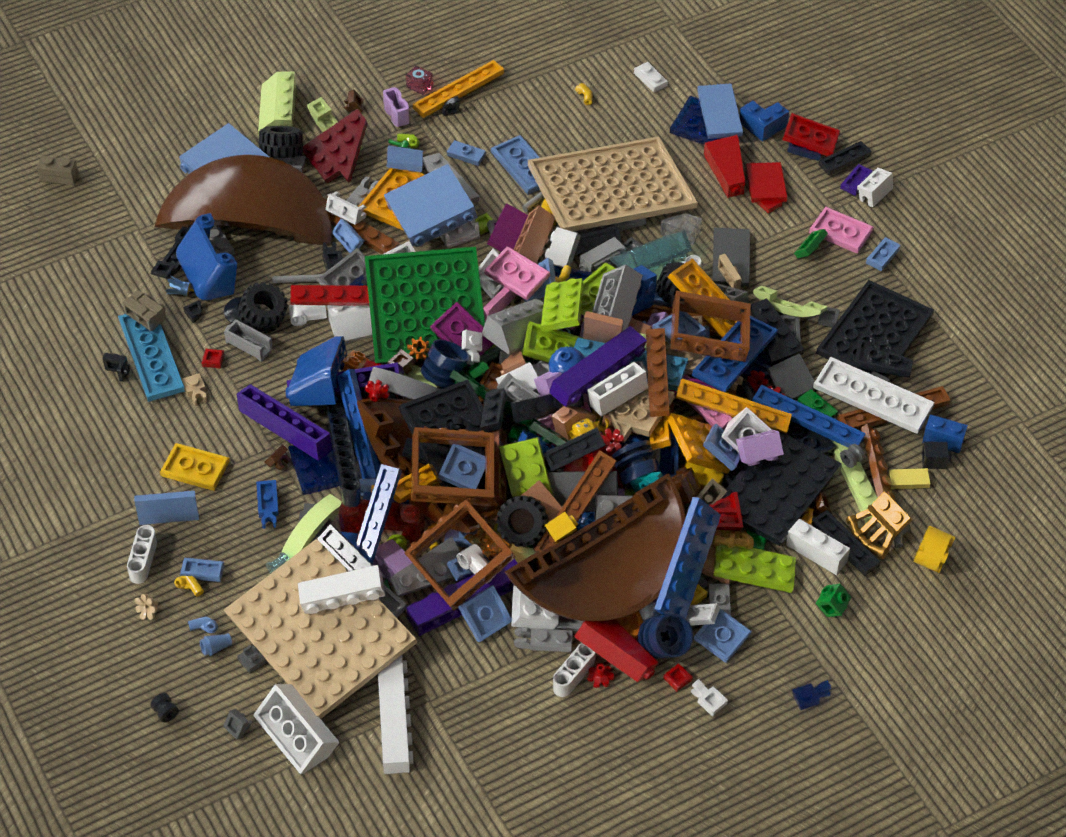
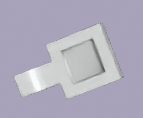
(472, 344)
(709, 699)

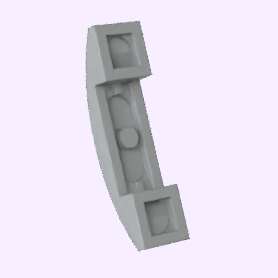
(402, 384)

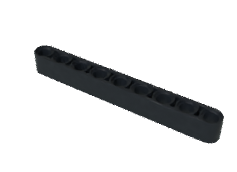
(343, 454)

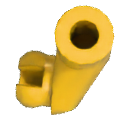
(189, 582)

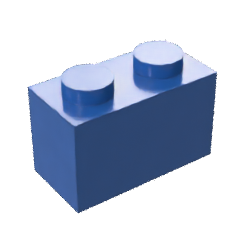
(945, 430)

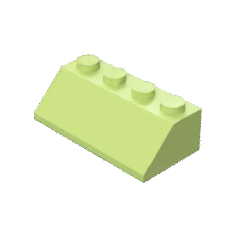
(278, 100)

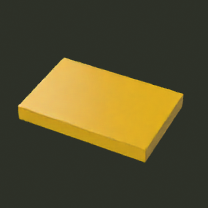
(194, 466)

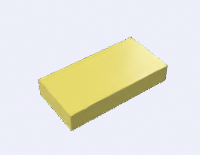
(909, 478)

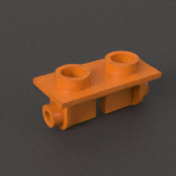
(354, 360)

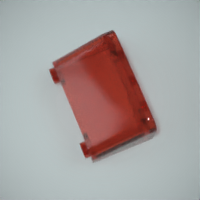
(400, 518)

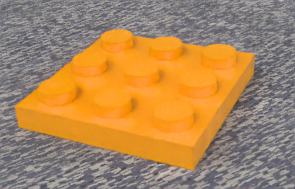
(691, 437)

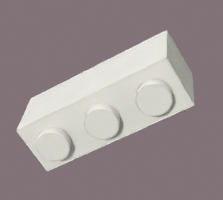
(617, 389)
(817, 546)

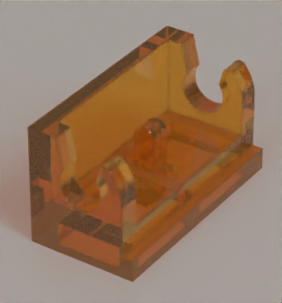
(486, 544)

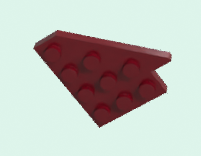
(337, 148)

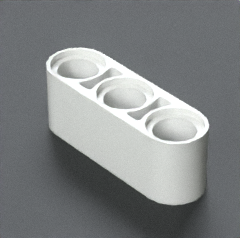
(142, 554)
(573, 677)

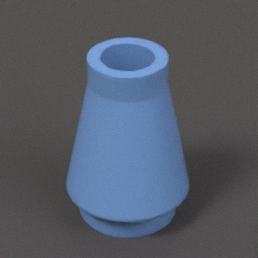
(215, 643)

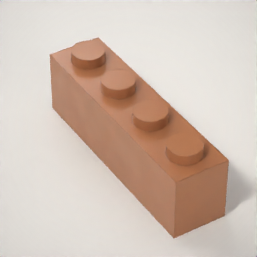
(535, 234)

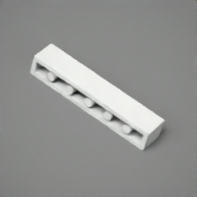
(394, 718)

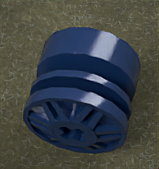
(442, 360)
(634, 459)
(665, 636)

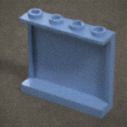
(221, 144)
(431, 205)

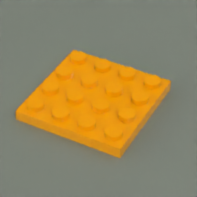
(375, 200)

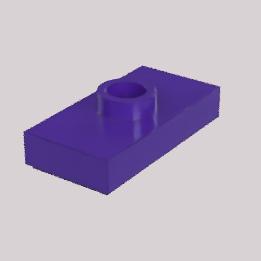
(855, 178)

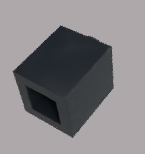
(935, 455)

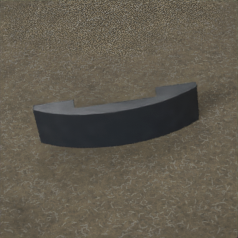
(170, 264)

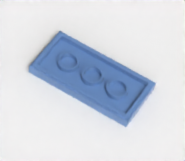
(719, 111)
(514, 158)

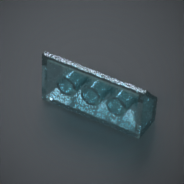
(655, 252)

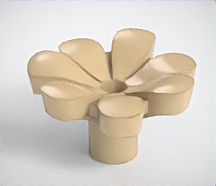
(147, 606)

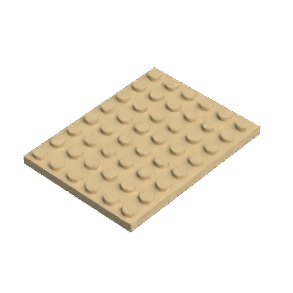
(611, 184)
(321, 652)

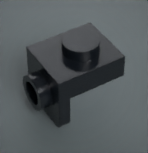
(116, 363)

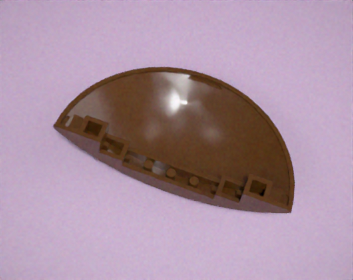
(250, 195)
(388, 436)
(611, 563)

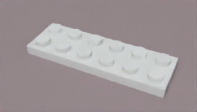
(873, 395)

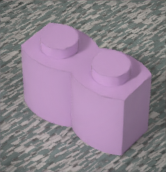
(396, 107)

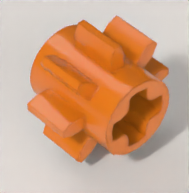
(418, 343)

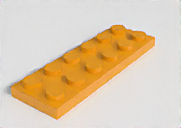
(694, 280)

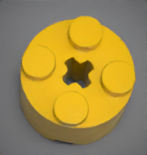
(934, 549)

